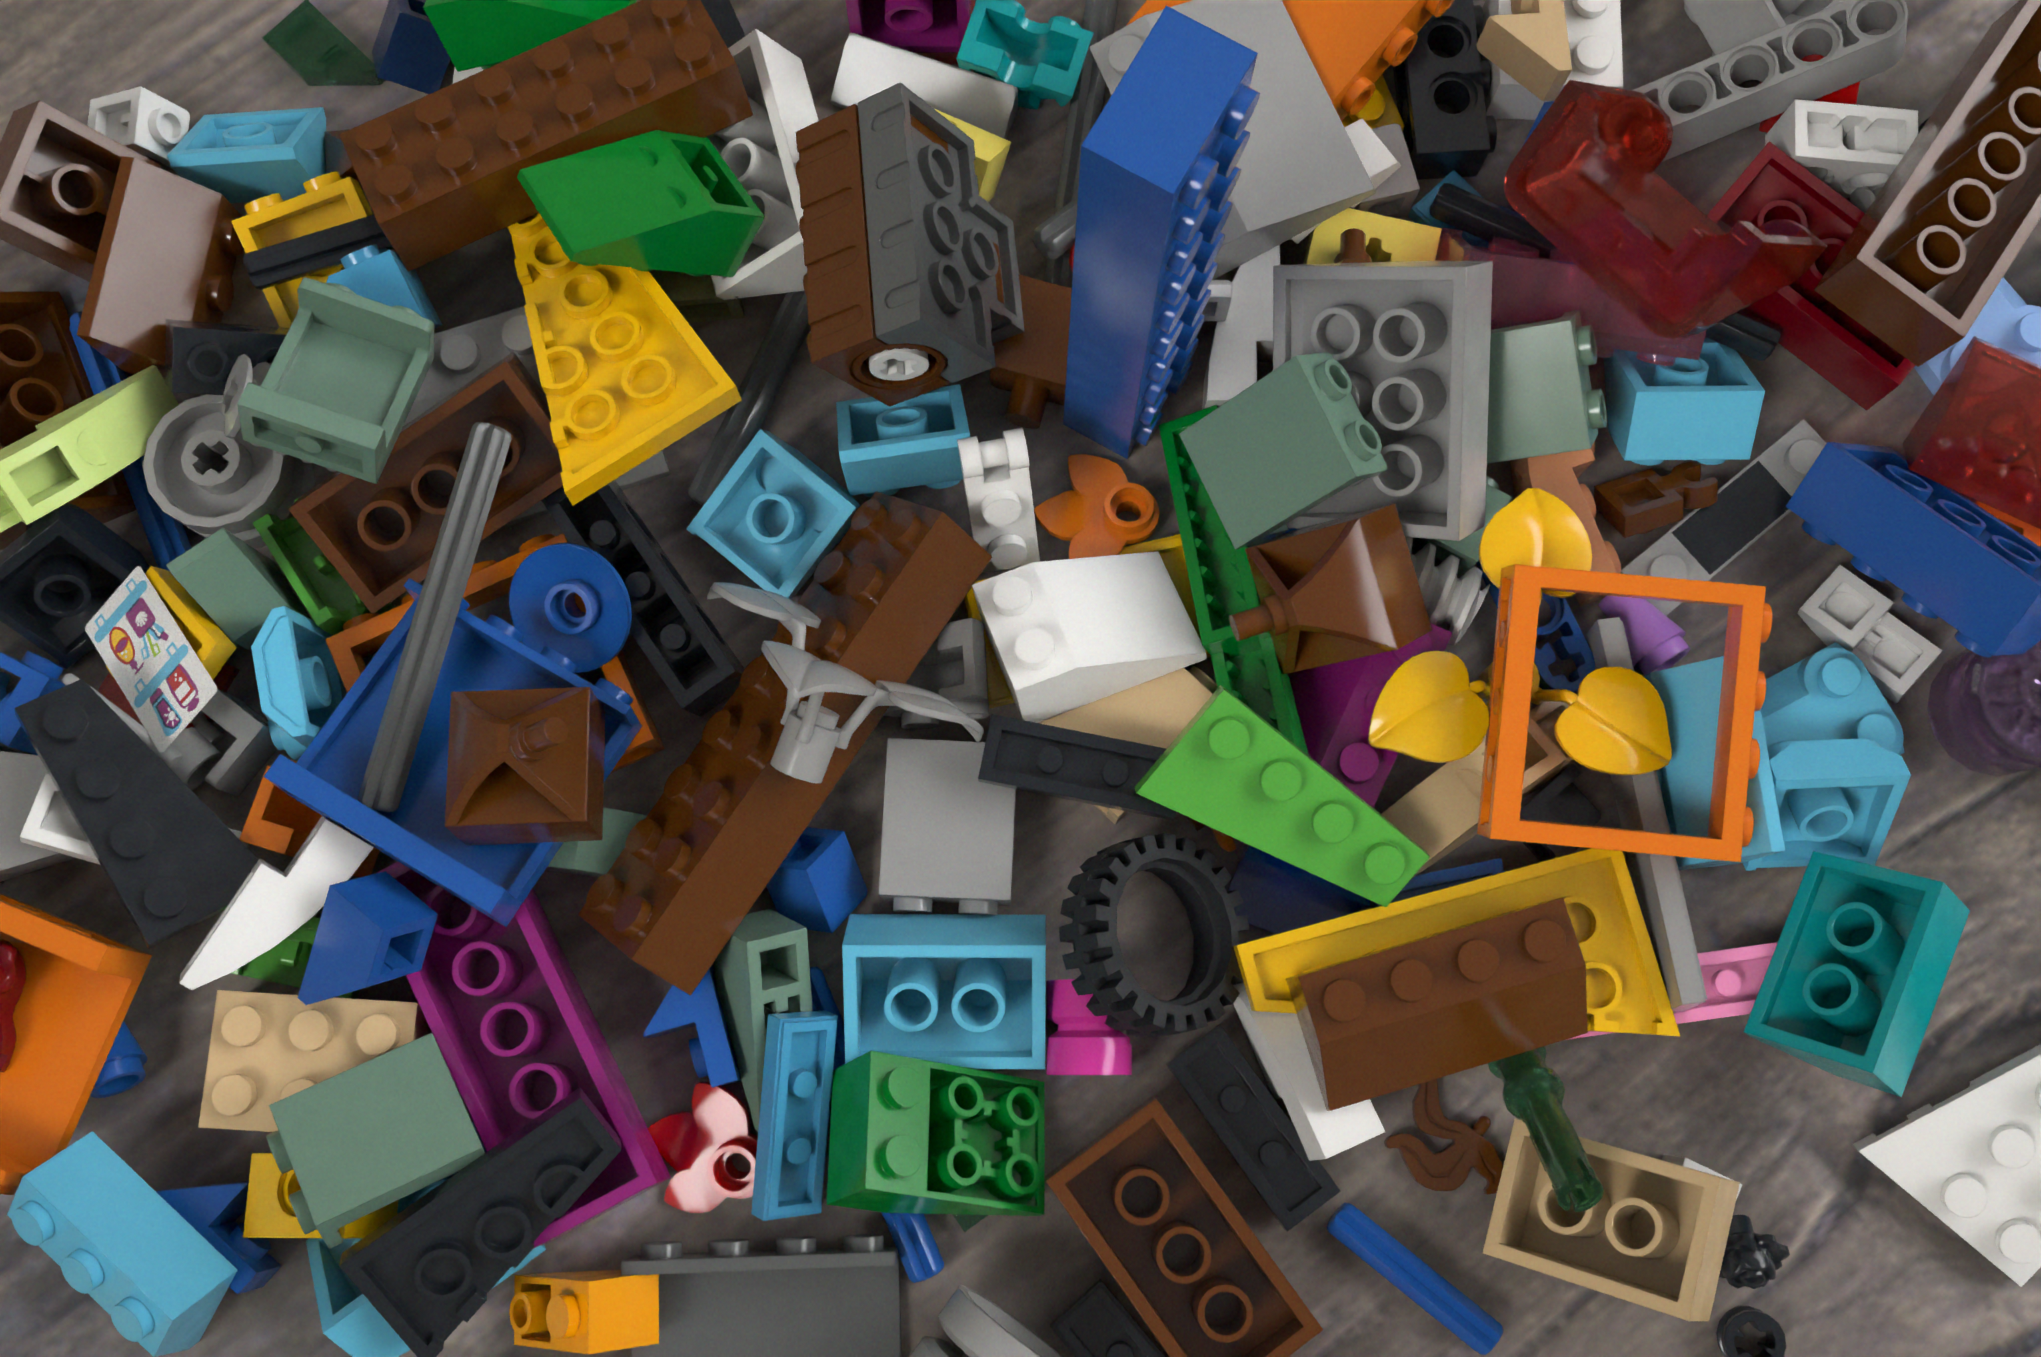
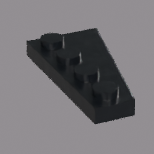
(459, 1239)

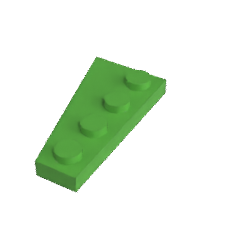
(1270, 794)

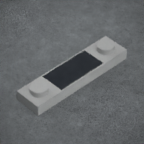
(1743, 513)

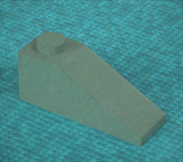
(756, 975)

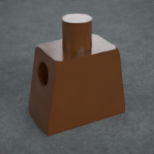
(1036, 360)

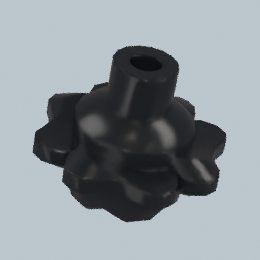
(1750, 1256)

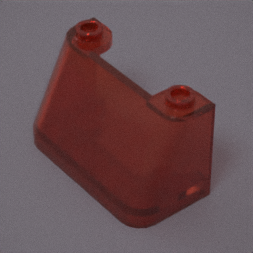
(1596, 198)

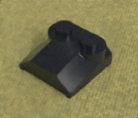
(61, 578)

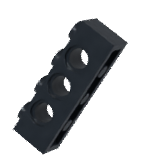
(1434, 138)
(665, 612)

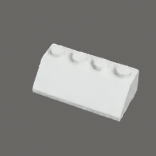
(764, 161)

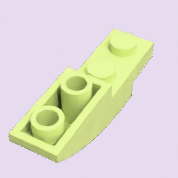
(81, 447)

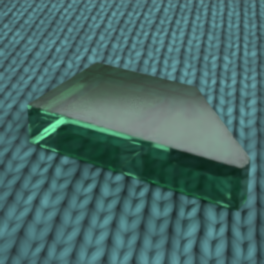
(319, 50)

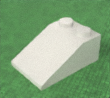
(1084, 629)

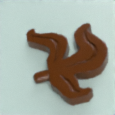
(1452, 1165)

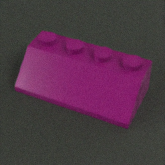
(1337, 711)

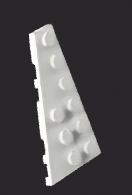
(1977, 1163)

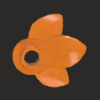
(1091, 509)

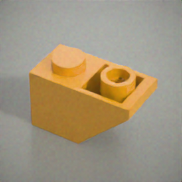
(585, 1311)

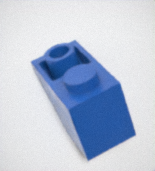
(366, 937)

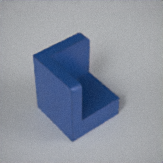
(818, 881)

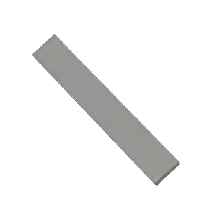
(1653, 875)

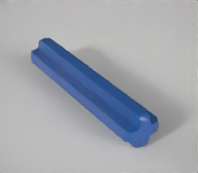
(1415, 1278)

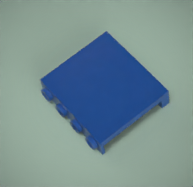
(477, 659)

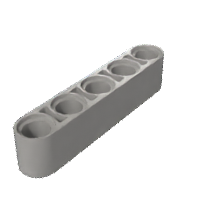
(1776, 62)

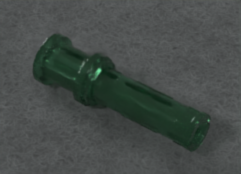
(1536, 1097)

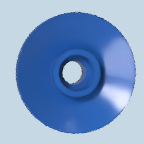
(546, 609)

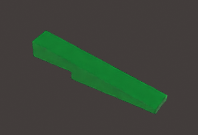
(1222, 587)

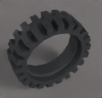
(1100, 955)

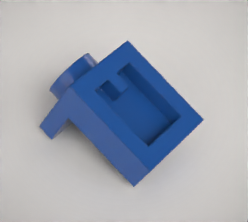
(37, 679)

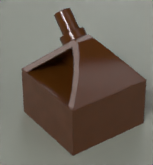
(57, 186)
(1335, 591)
(525, 766)

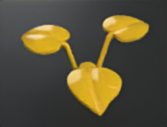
(1440, 717)

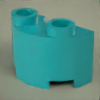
(1030, 55)

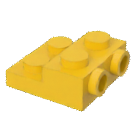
(271, 221)

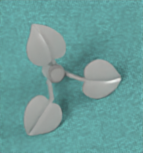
(810, 728)

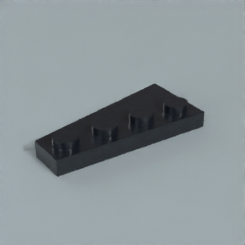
(144, 824)

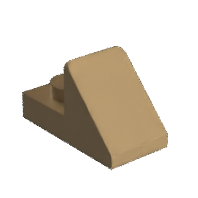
(1530, 45)

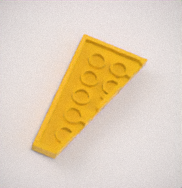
(613, 361)
(1601, 901)

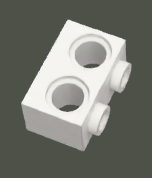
(1845, 142)

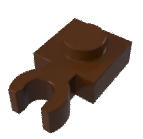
(1649, 501)

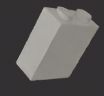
(944, 829)

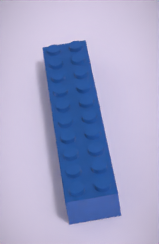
(1151, 226)

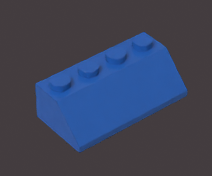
(1927, 543)

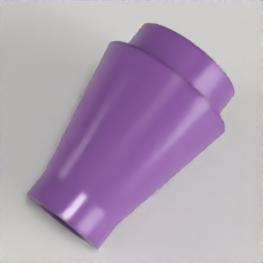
(1651, 636)

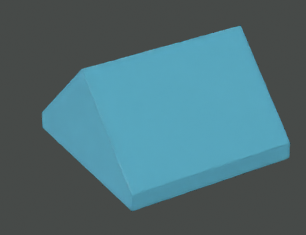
(254, 153)

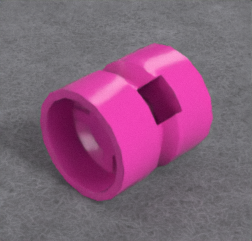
(1083, 1040)

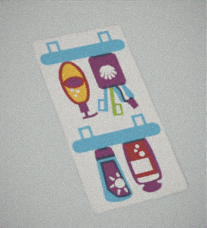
(150, 659)

